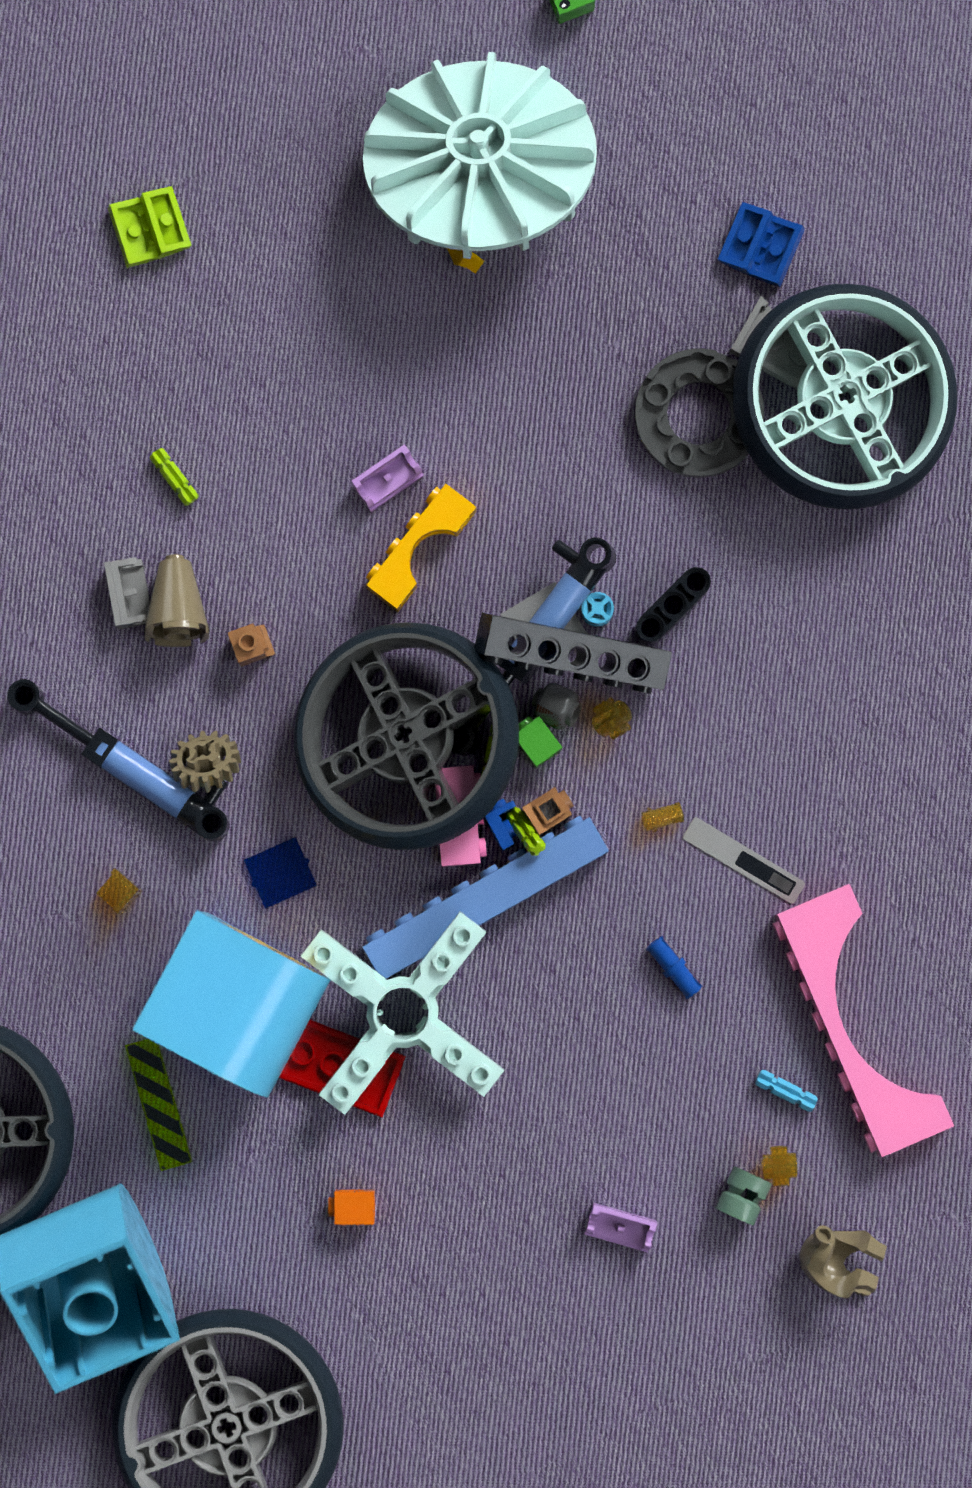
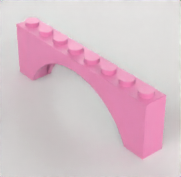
(815, 939)

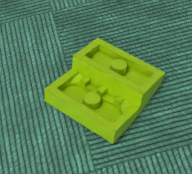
(149, 226)

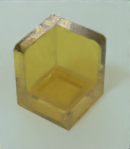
(119, 891)

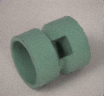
(738, 1206)

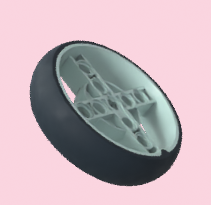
(924, 353)

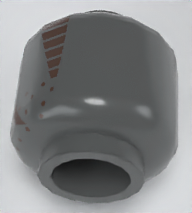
(557, 706)

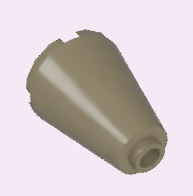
(176, 606)

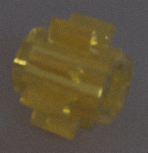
(611, 718)
(779, 1166)

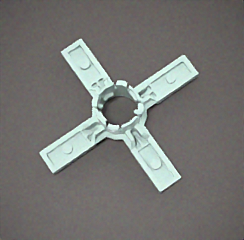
(431, 1033)

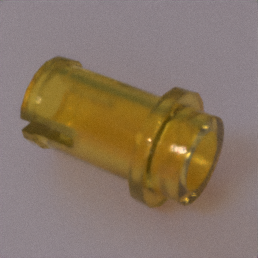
(662, 816)

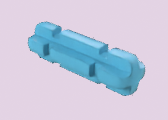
(786, 1090)

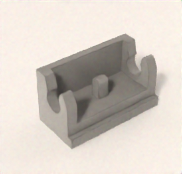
(128, 592)

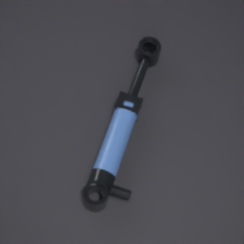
(554, 612)
(131, 767)

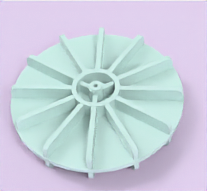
(479, 155)

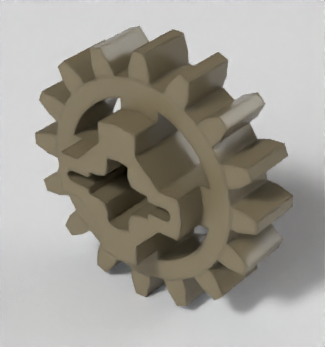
(205, 761)

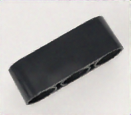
(678, 591)

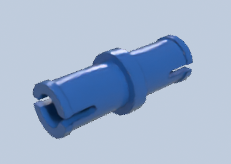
(674, 967)

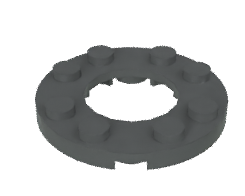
(652, 421)

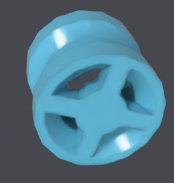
(600, 605)

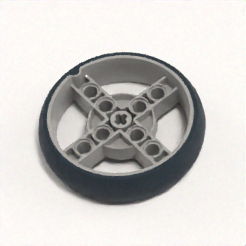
(256, 1439)

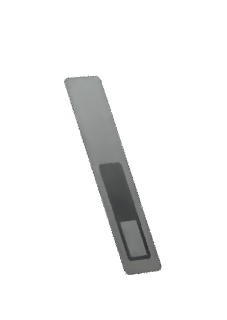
(743, 860)

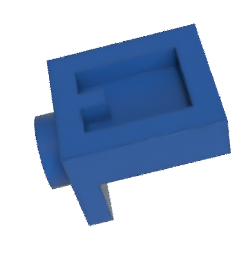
(501, 830)

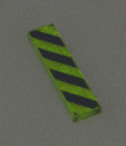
(159, 1104)

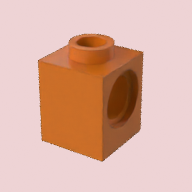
(352, 1207)

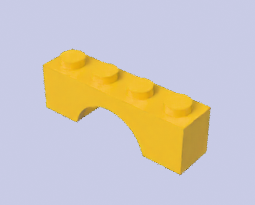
(446, 514)

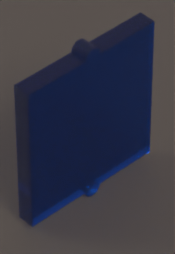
(280, 872)

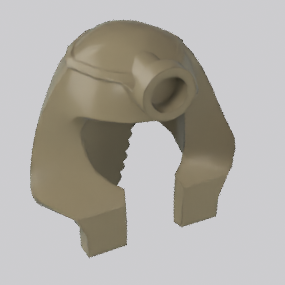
(824, 1257)

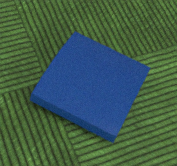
(761, 244)

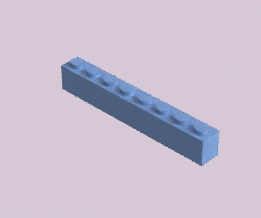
(487, 897)

